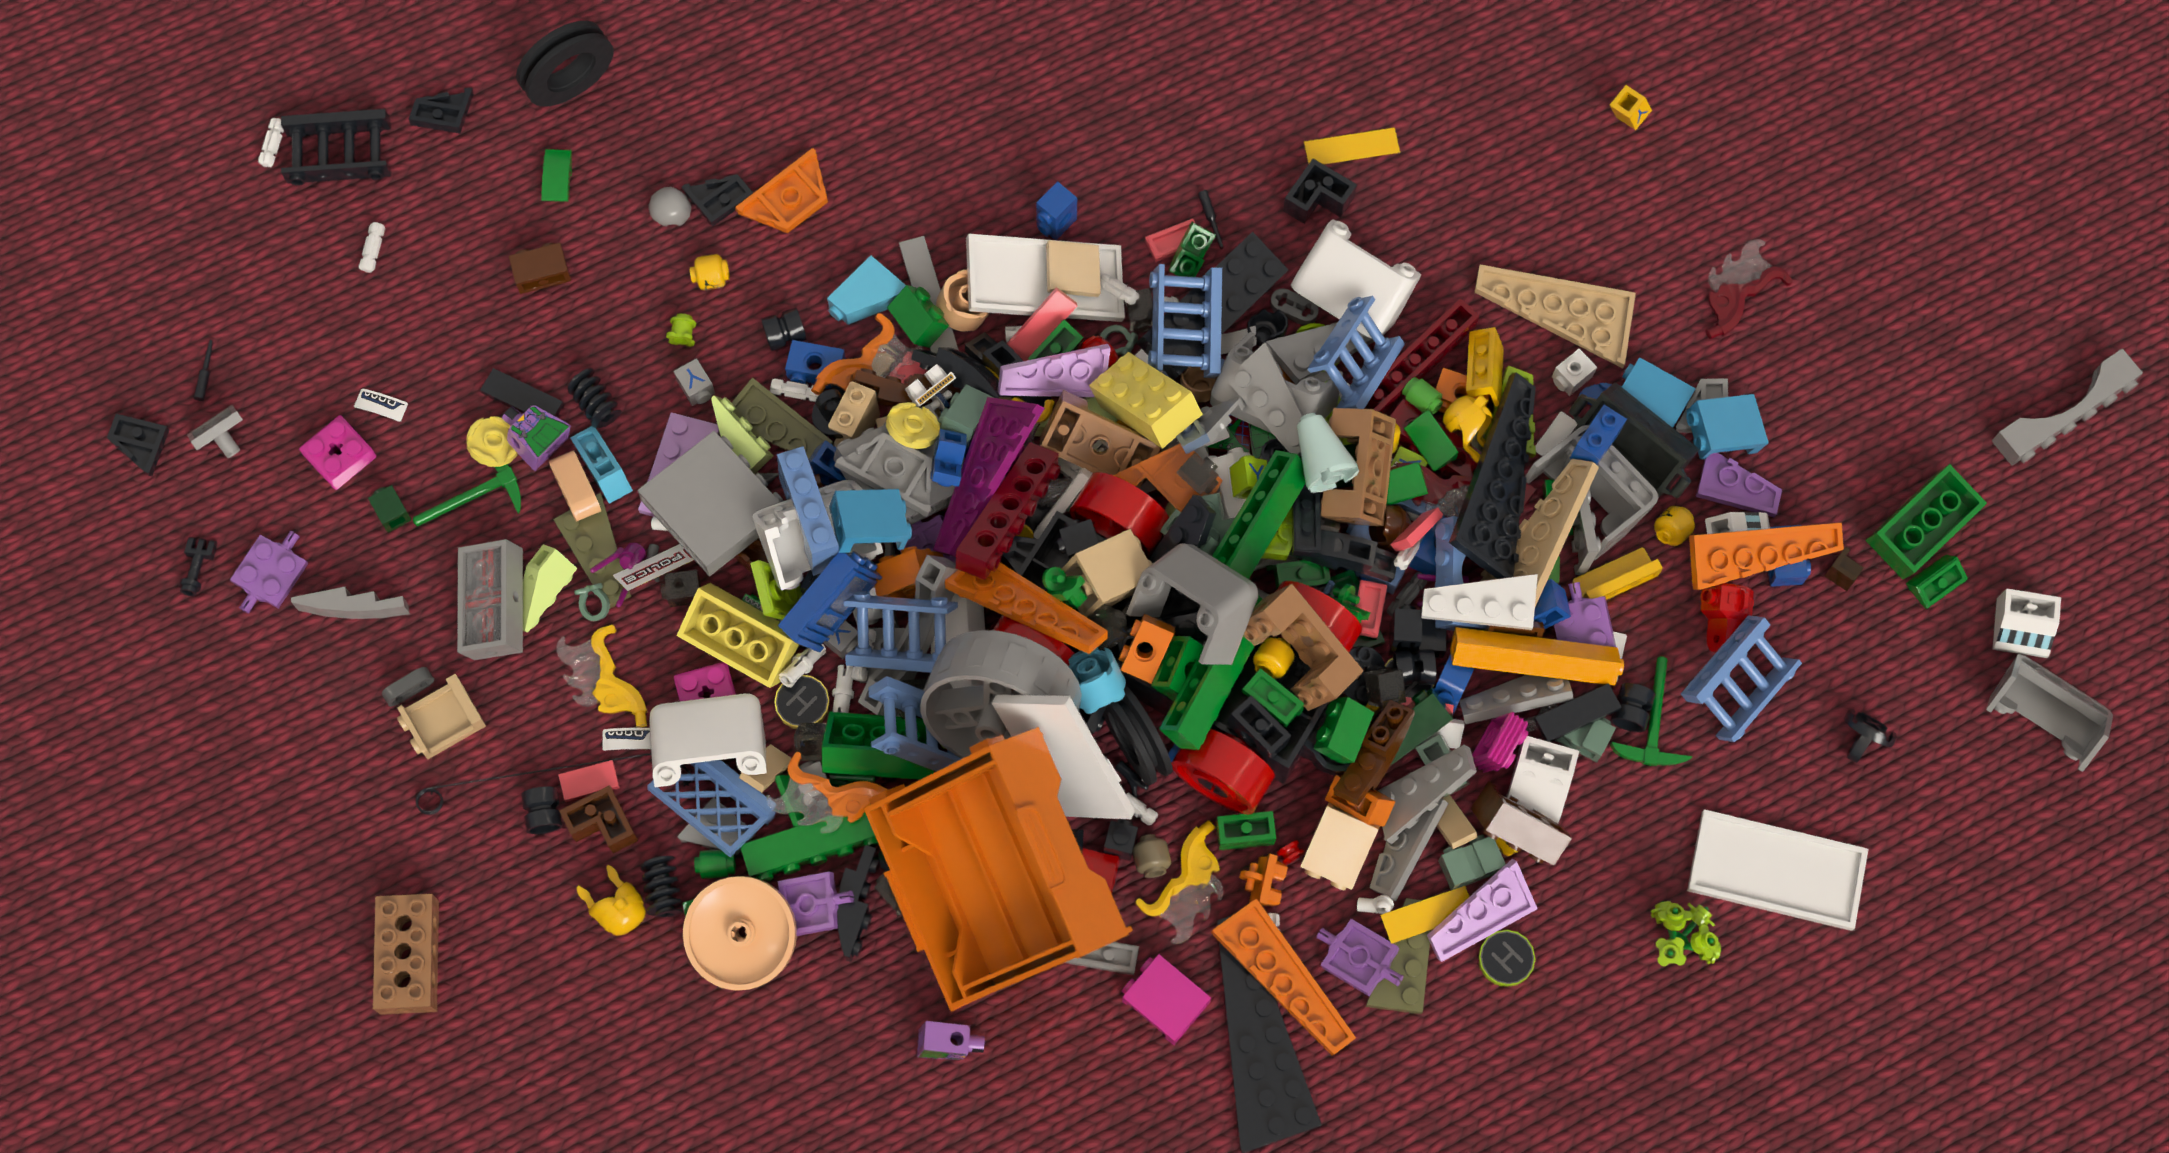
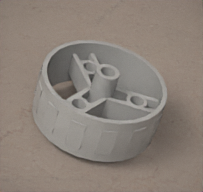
(1007, 667)

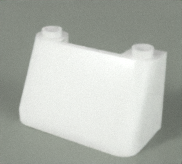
(1342, 271)
(784, 541)
(707, 732)

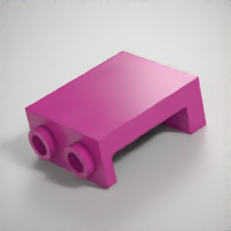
(1165, 998)

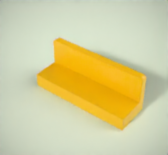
(1485, 364)
(1619, 575)

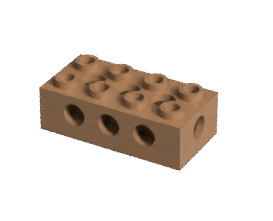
(391, 942)

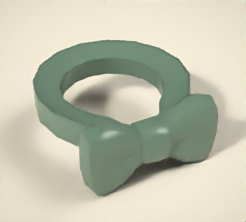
(1131, 338)
(596, 589)

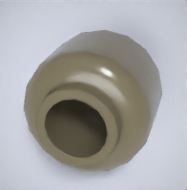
(1151, 856)

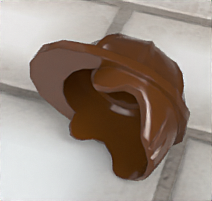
(1394, 524)

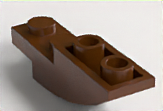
(891, 390)
(1377, 753)

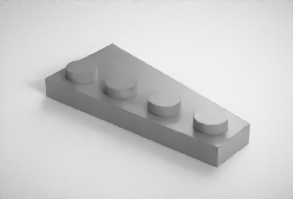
(1297, 350)
(1268, 395)
(1401, 857)

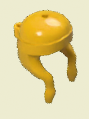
(1470, 417)
(617, 913)

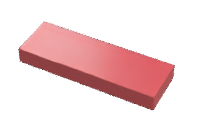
(1042, 323)

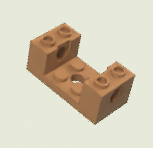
(1075, 428)
(1374, 439)
(1292, 617)

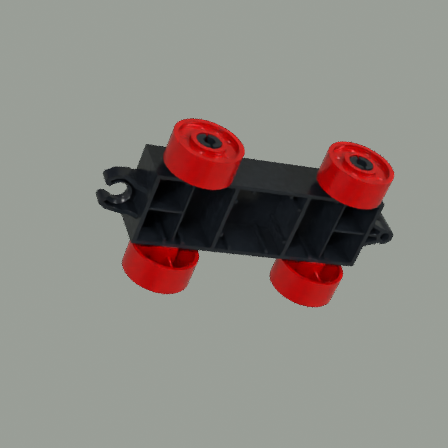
(1224, 764)

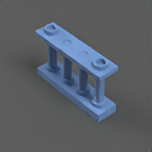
(1210, 309)
(1375, 363)
(888, 656)
(1718, 671)
(908, 699)

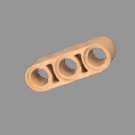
(574, 486)

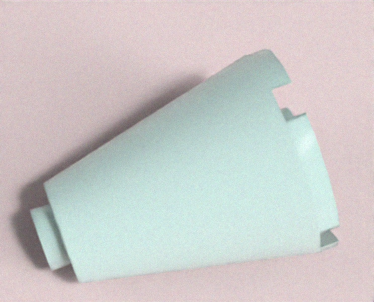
(1323, 454)

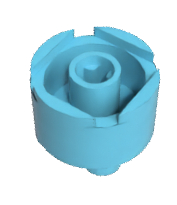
(1098, 678)

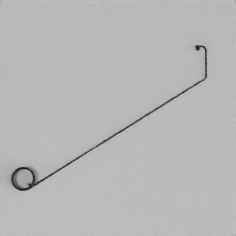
(441, 801)

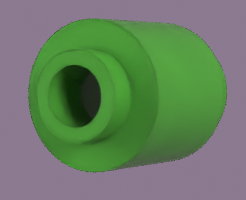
(1422, 395)

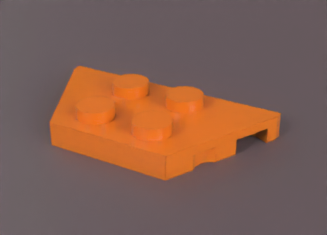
(788, 196)

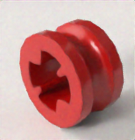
(1290, 852)

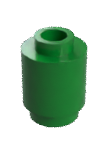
(714, 864)

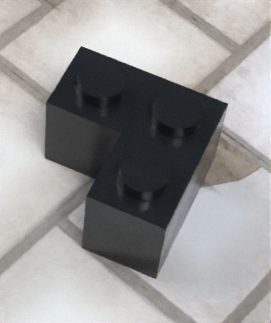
(1319, 187)
(1415, 633)

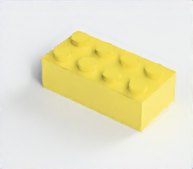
(1145, 399)
(737, 635)

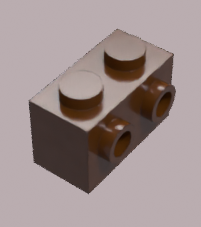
(539, 267)

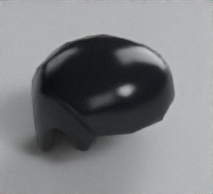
(1268, 326)

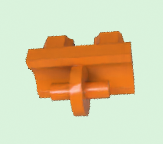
(1260, 878)

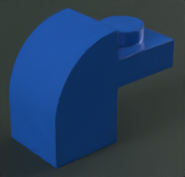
(948, 458)
(1453, 683)

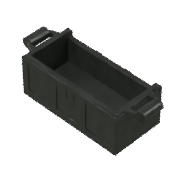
(1644, 440)

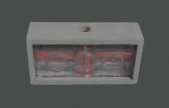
(490, 600)

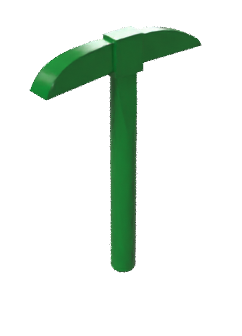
(504, 478)
(1650, 754)

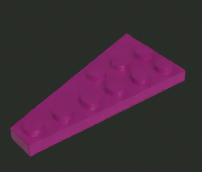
(994, 447)

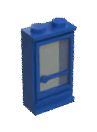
(822, 605)

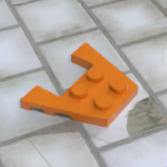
(1162, 473)

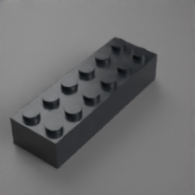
(1245, 278)

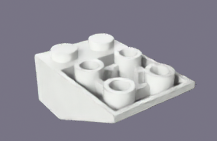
(1543, 776)

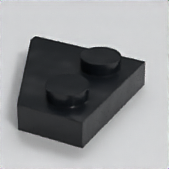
(717, 197)
(138, 440)

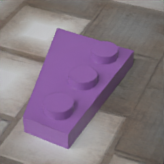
(1734, 486)

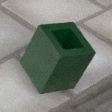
(389, 508)

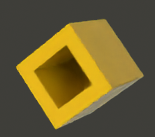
(1630, 107)

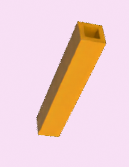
(1536, 656)

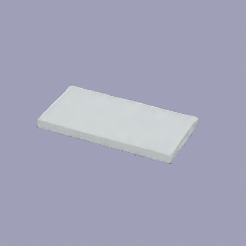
(1011, 278)
(1087, 781)
(1778, 870)

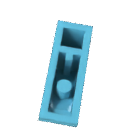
(601, 464)

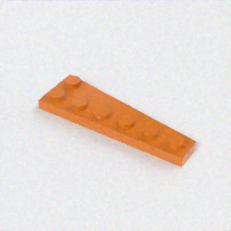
(1739, 554)
(1030, 605)
(1272, 961)

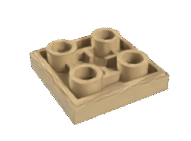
(1073, 268)

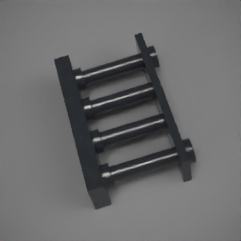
(331, 123)

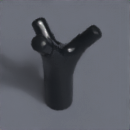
(1133, 778)

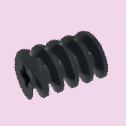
(593, 399)
(660, 888)

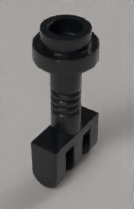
(190, 586)

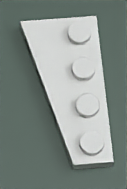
(1490, 602)

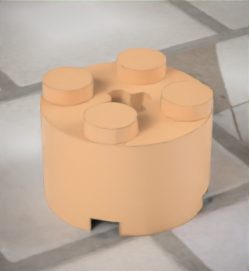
(955, 306)

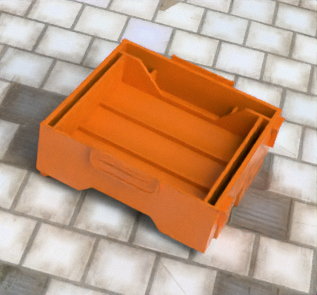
(992, 869)

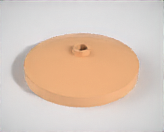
(714, 938)

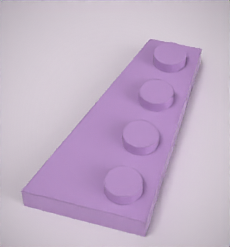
(1055, 373)
(679, 437)
(1486, 911)

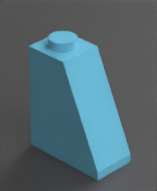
(864, 292)

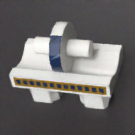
(939, 380)

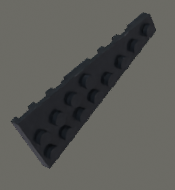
(1496, 496)
(1266, 1073)

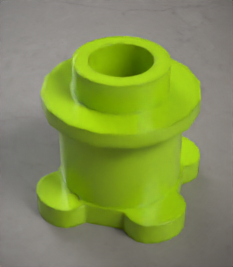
(681, 330)

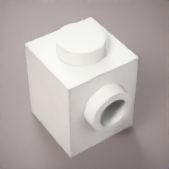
(1573, 372)

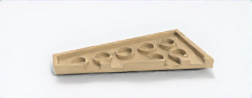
(1576, 311)
(1550, 524)

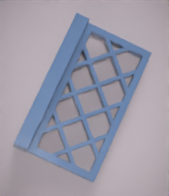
(732, 786)

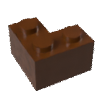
(598, 813)

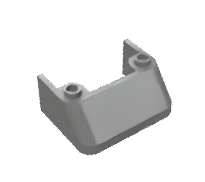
(1309, 393)
(1615, 487)
(1223, 594)
(2055, 707)

